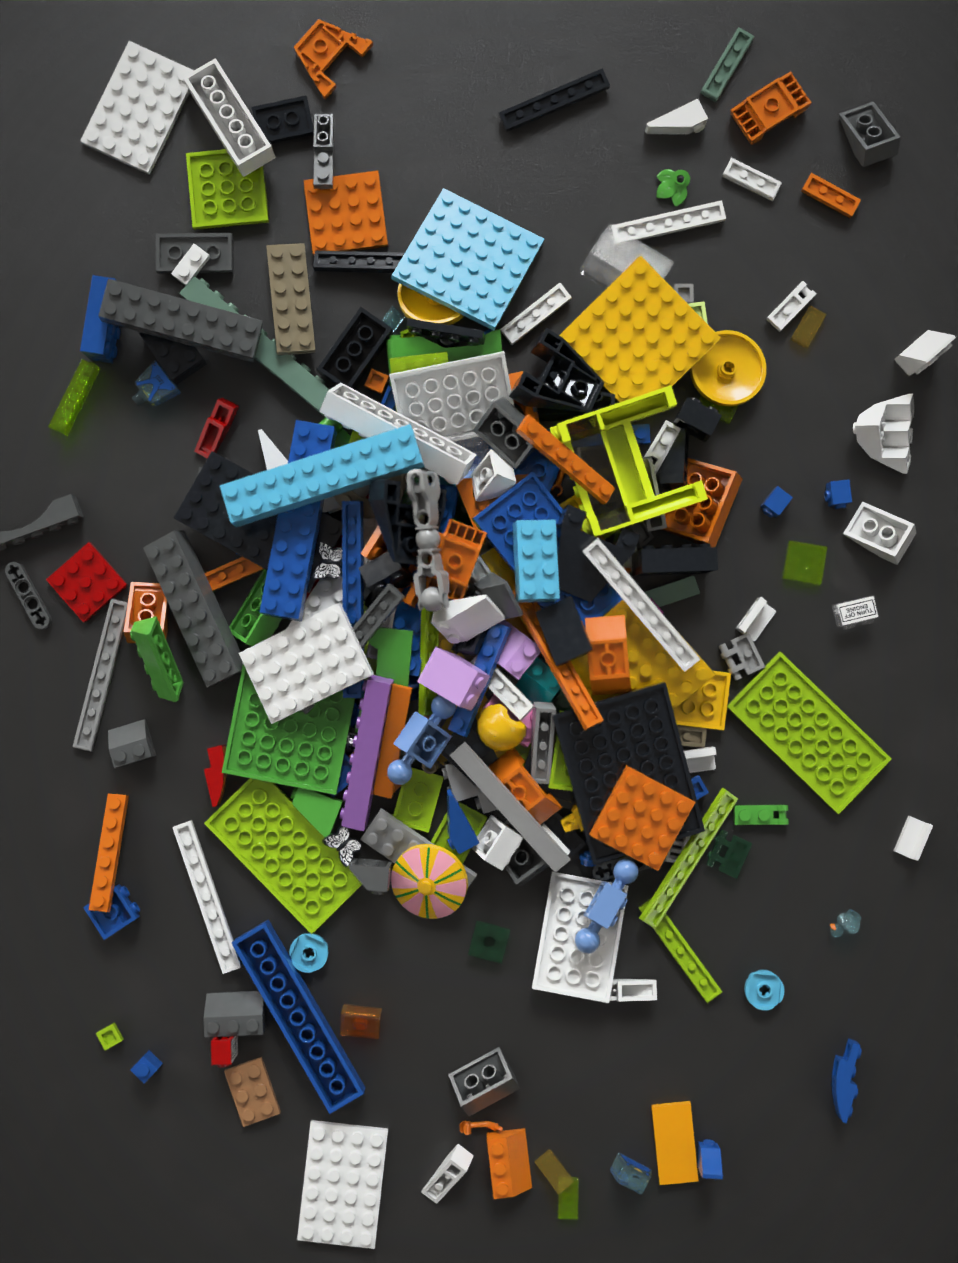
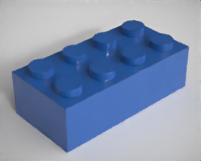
(98, 337)

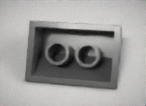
(499, 431)
(373, 874)
(234, 1014)
(483, 1081)

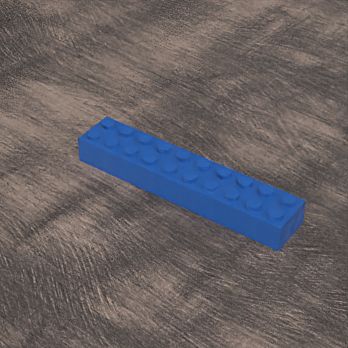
(296, 534)
(299, 1016)

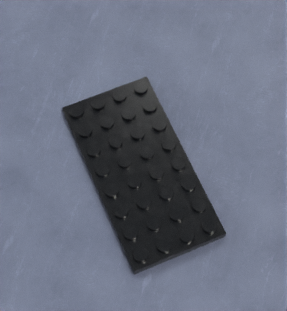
(207, 514)

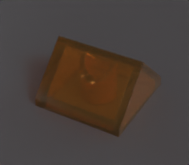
(360, 1021)

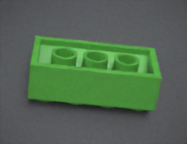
(249, 623)
(157, 658)

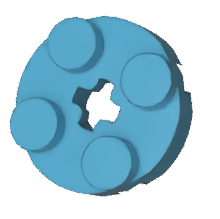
(299, 958)
(756, 981)

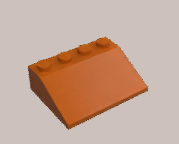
(705, 520)

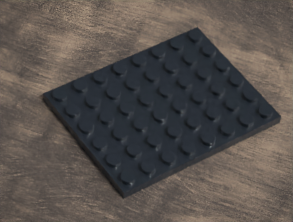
(634, 732)

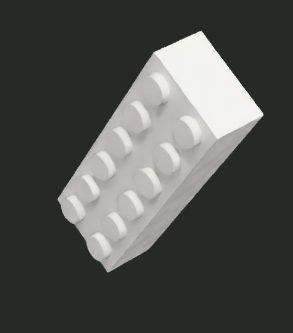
(229, 117)

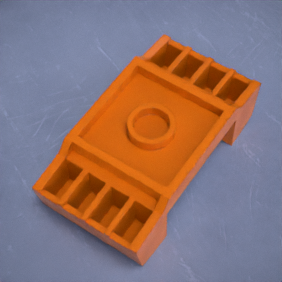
(770, 107)
(459, 555)

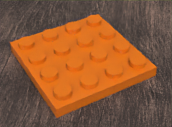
(348, 215)
(642, 818)

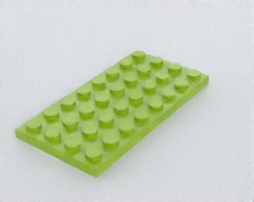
(808, 732)
(284, 852)

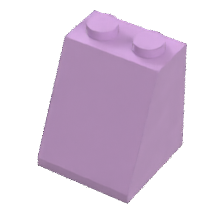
(453, 678)

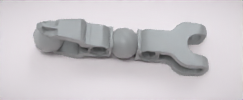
(425, 502)

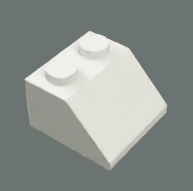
(492, 477)
(497, 842)

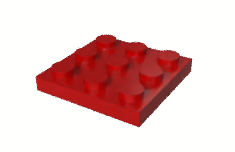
(86, 582)

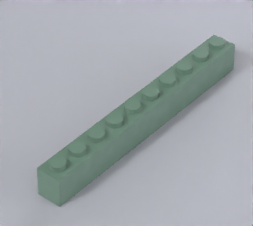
(282, 366)

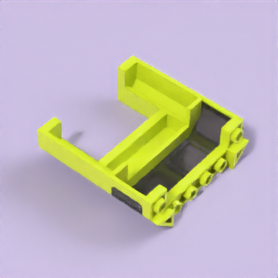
(610, 447)

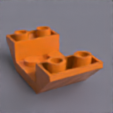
(609, 660)
(524, 787)

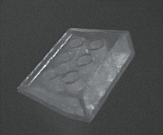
(615, 253)

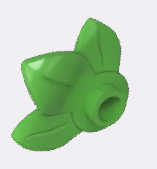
(672, 188)

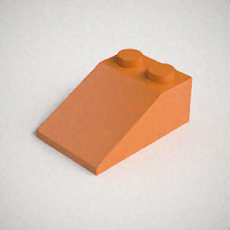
(145, 602)

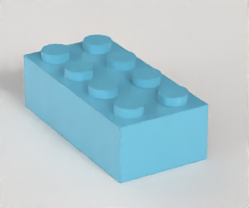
(535, 561)

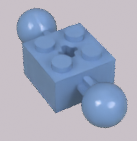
(421, 740)
(605, 905)

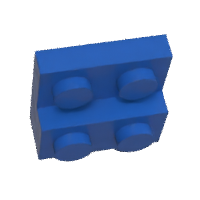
(120, 915)

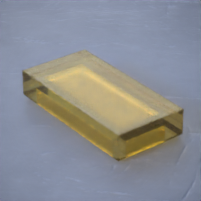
(808, 326)
(554, 1171)

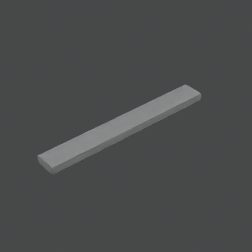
(101, 676)
(510, 807)

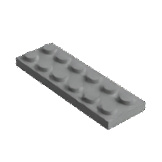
(393, 837)

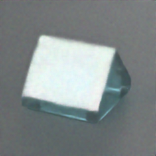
(393, 318)

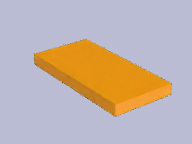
(674, 1143)

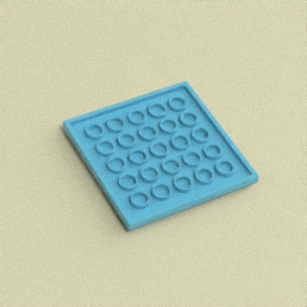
(468, 259)

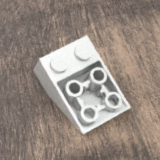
(924, 351)

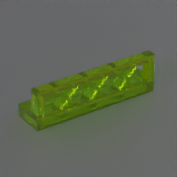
(74, 397)

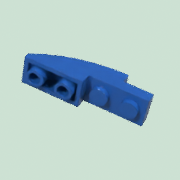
(844, 1088)

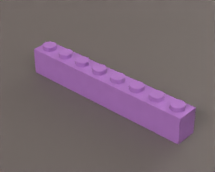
(367, 752)

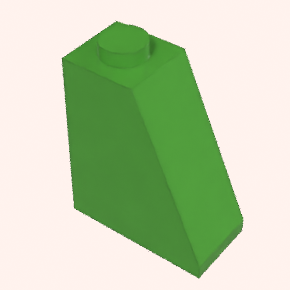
(317, 808)

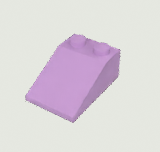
(517, 652)

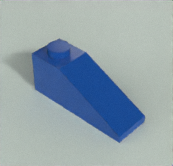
(459, 829)

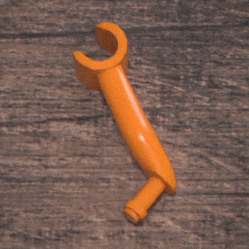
(558, 482)
(465, 1126)

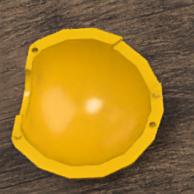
(498, 729)

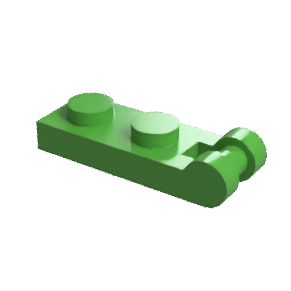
(760, 815)

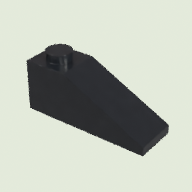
(675, 465)

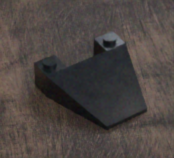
(565, 381)
(397, 519)
(575, 570)

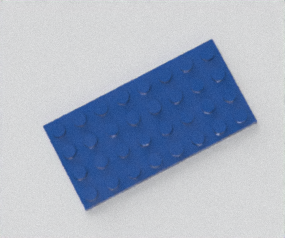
(533, 501)

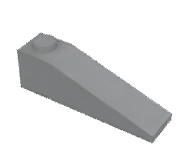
(542, 741)

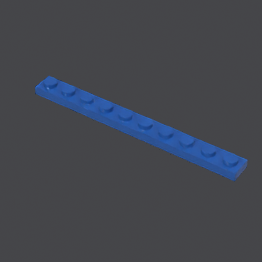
(351, 576)

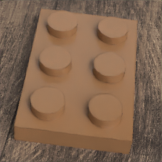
(252, 1091)

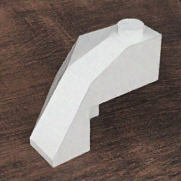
(886, 432)

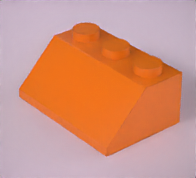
(509, 1162)

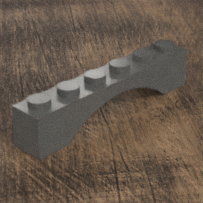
(60, 512)

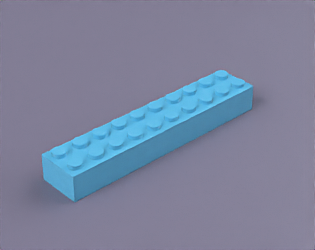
(321, 476)

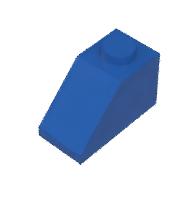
(709, 1159)

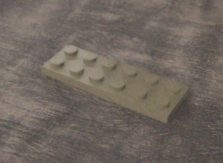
(290, 299)

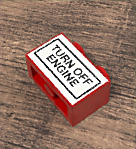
(224, 1050)

